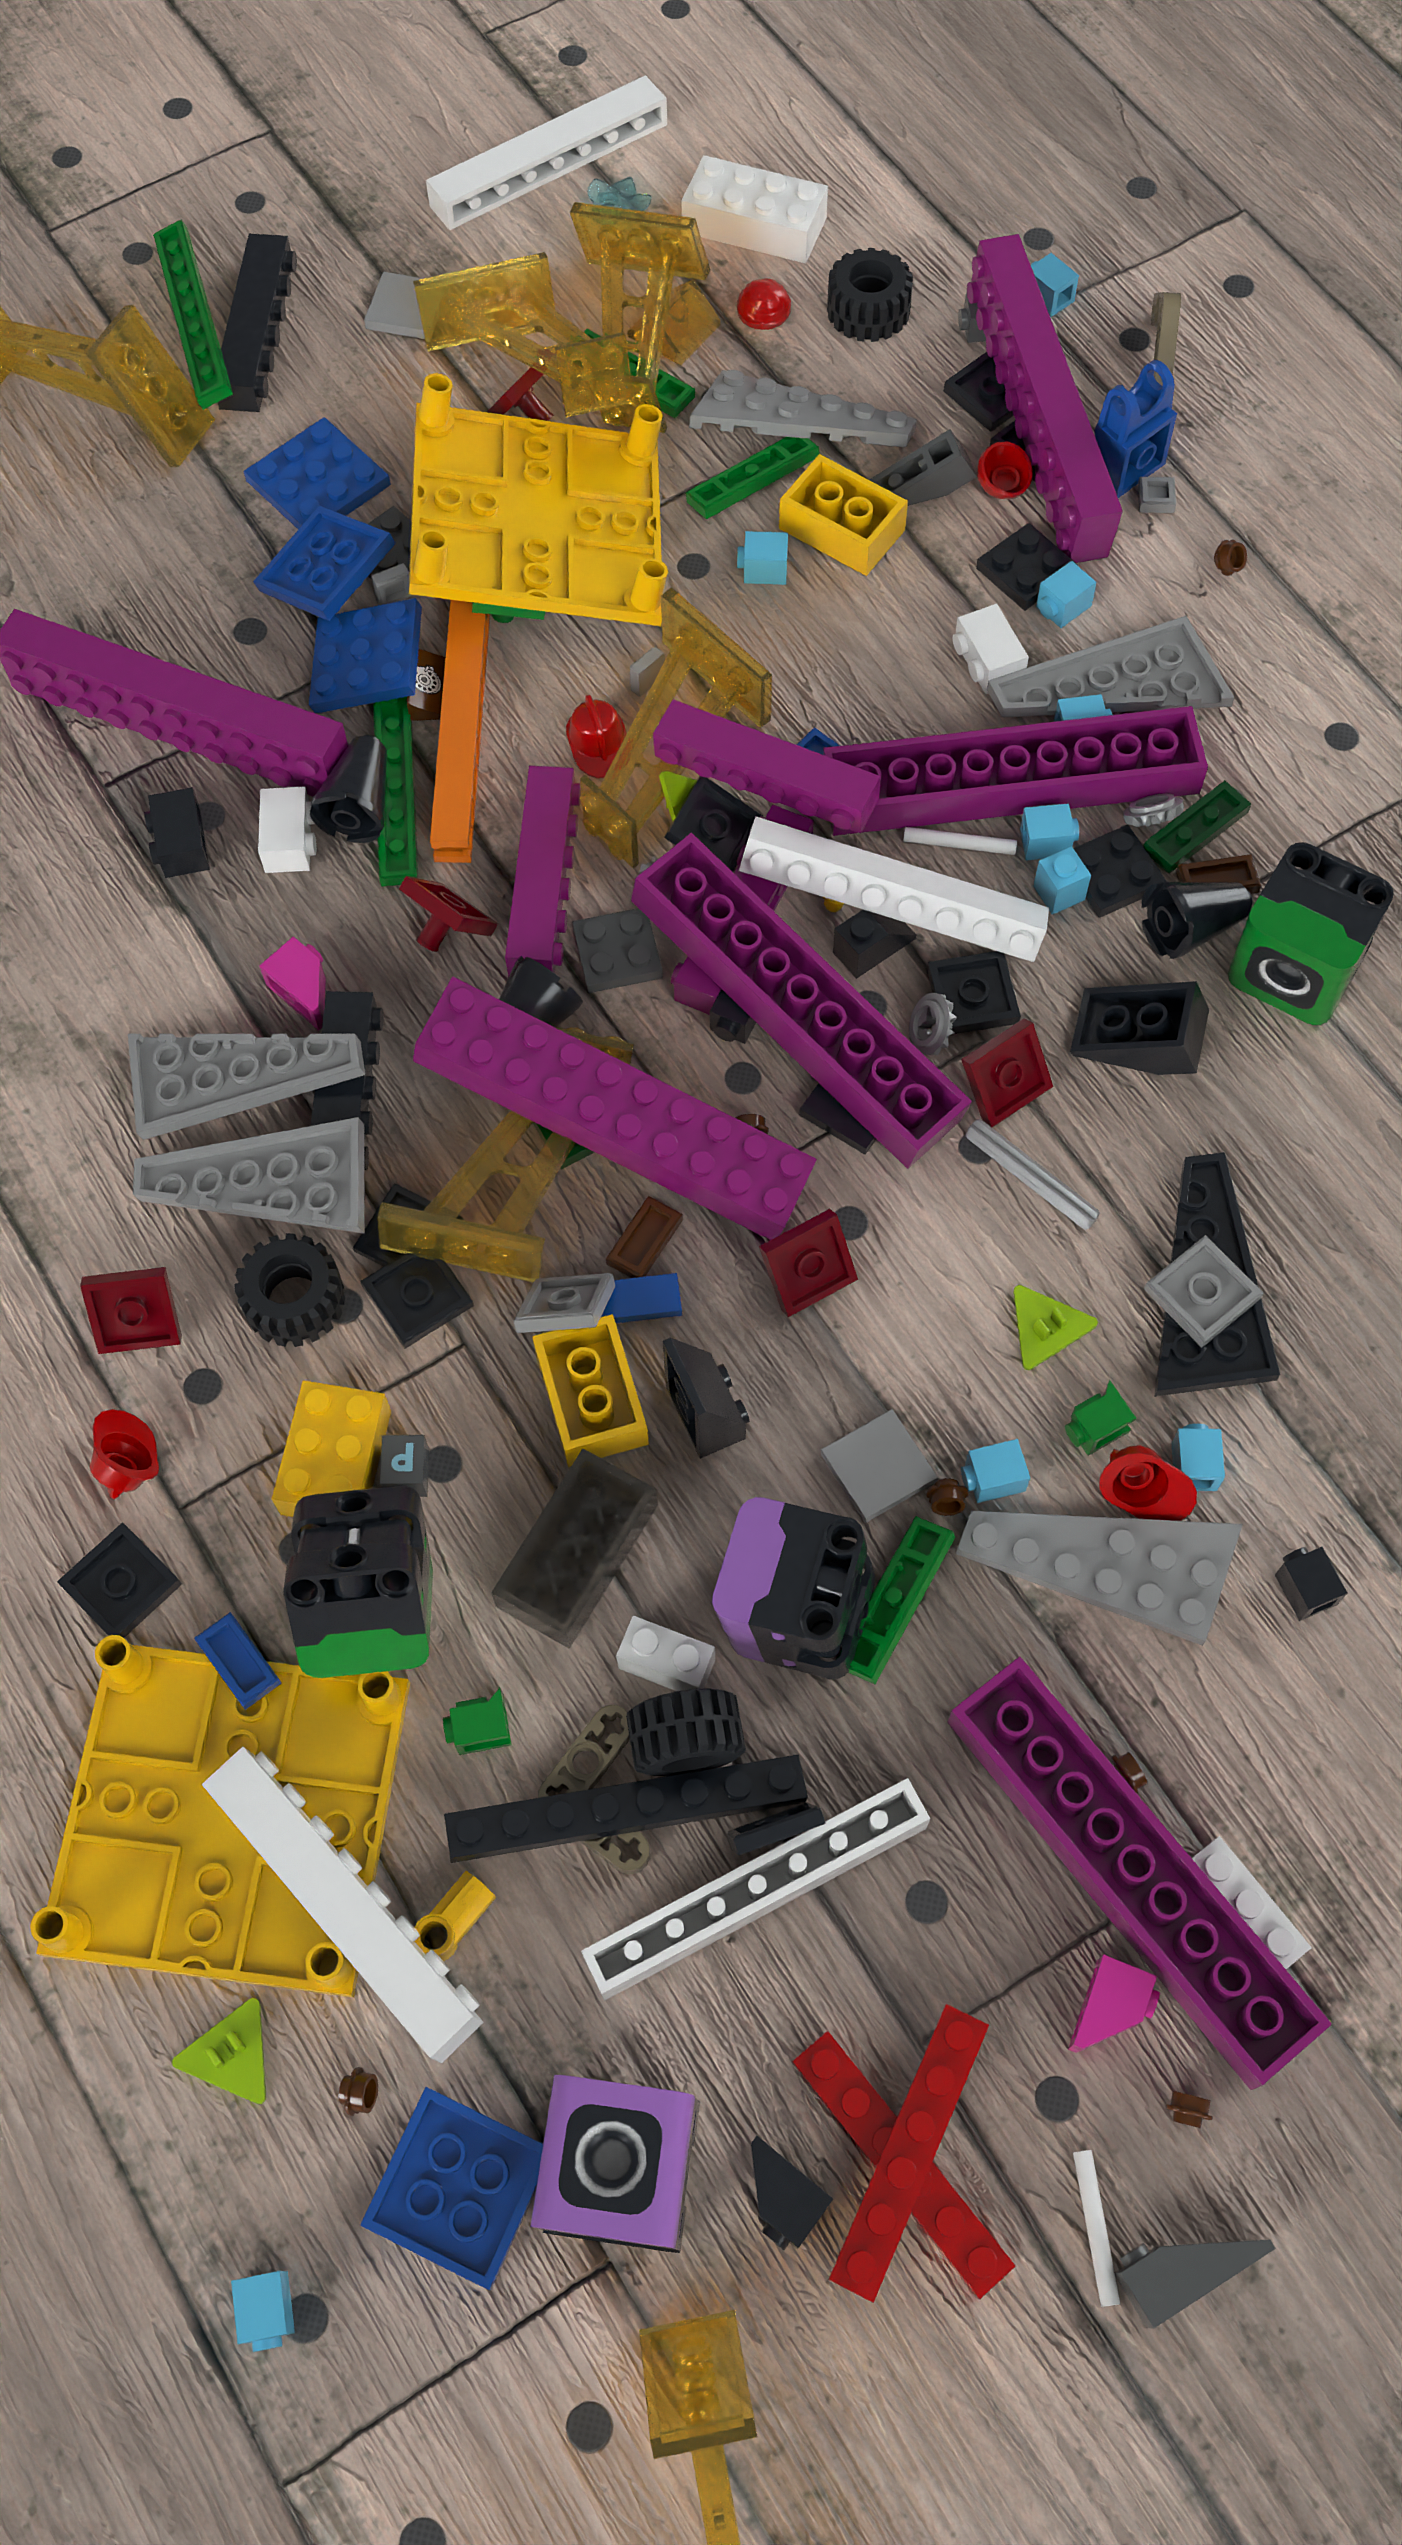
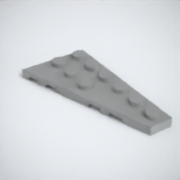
(796, 412)
(1135, 672)
(217, 1075)
(282, 1176)
(1134, 1567)

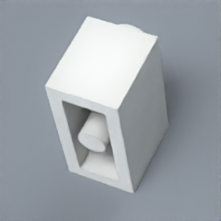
(988, 645)
(285, 830)
(665, 1656)

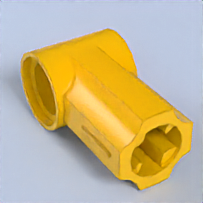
(456, 1913)

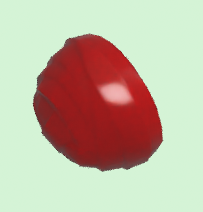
(763, 304)
(1004, 470)

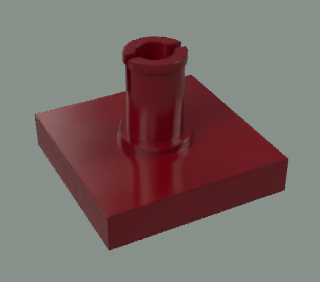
(521, 395)
(447, 911)
(1007, 1072)
(808, 1262)
(131, 1310)

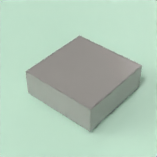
(1156, 494)
(391, 584)
(645, 670)

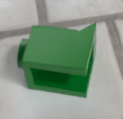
(1099, 1420)
(478, 1724)

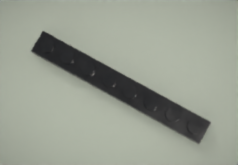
(624, 1808)

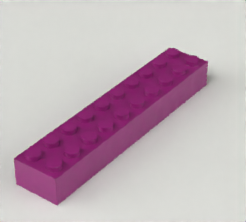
(1044, 400)
(170, 703)
(1030, 766)
(799, 1000)
(613, 1109)
(1138, 1874)

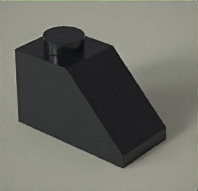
(869, 940)
(785, 2197)

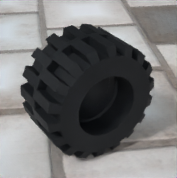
(869, 294)
(280, 1262)
(685, 1732)

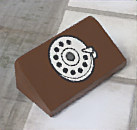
(429, 687)

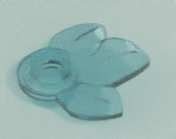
(619, 195)

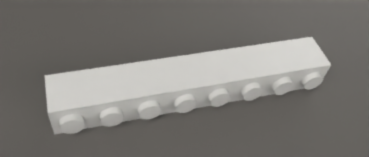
(547, 152)
(895, 889)
(755, 1889)
(343, 1905)

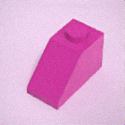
(298, 979)
(1113, 2002)

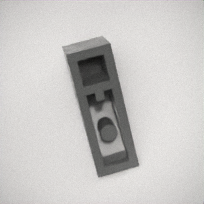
(929, 471)
(1175, 2276)

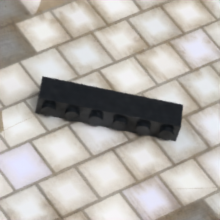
(255, 319)
(349, 1099)

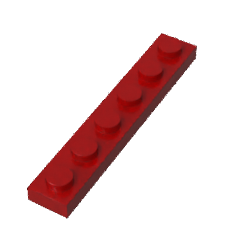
(908, 2153)
(938, 2206)

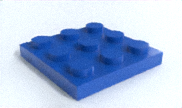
(316, 471)
(324, 562)
(366, 656)
(456, 2188)

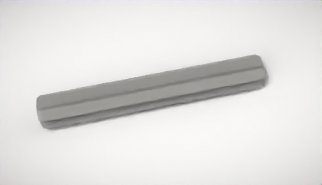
(1032, 1174)

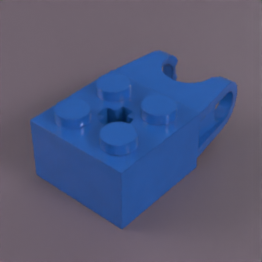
(1137, 427)

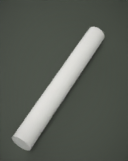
(960, 840)
(1096, 2228)

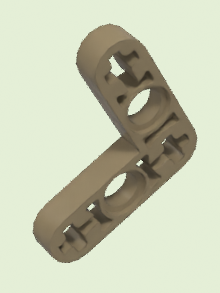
(1165, 316)
(567, 1777)

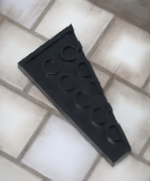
(1244, 1348)

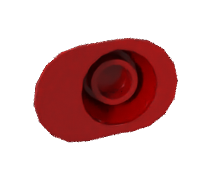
(595, 736)
(122, 1452)
(1147, 1485)

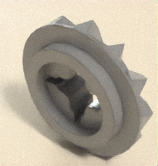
(1153, 810)
(930, 1010)

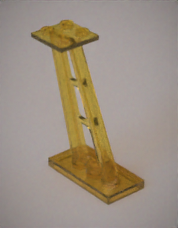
(646, 243)
(514, 300)
(136, 370)
(734, 681)
(502, 1245)
(698, 2404)

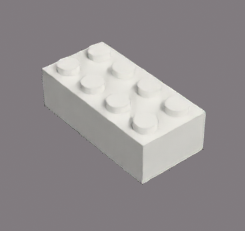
(756, 208)

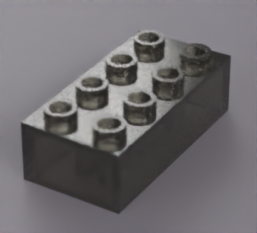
(575, 1548)

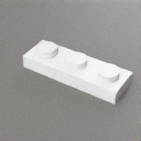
(1251, 1902)

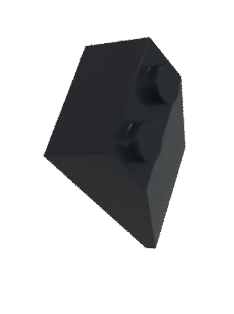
(1143, 1027)
(703, 1397)

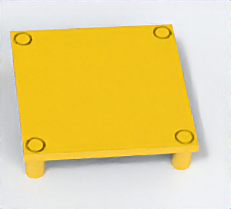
(536, 511)
(157, 1866)

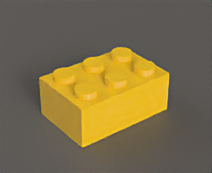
(842, 514)
(591, 1390)
(331, 1443)

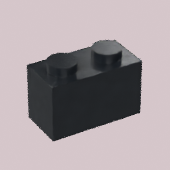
(177, 833)

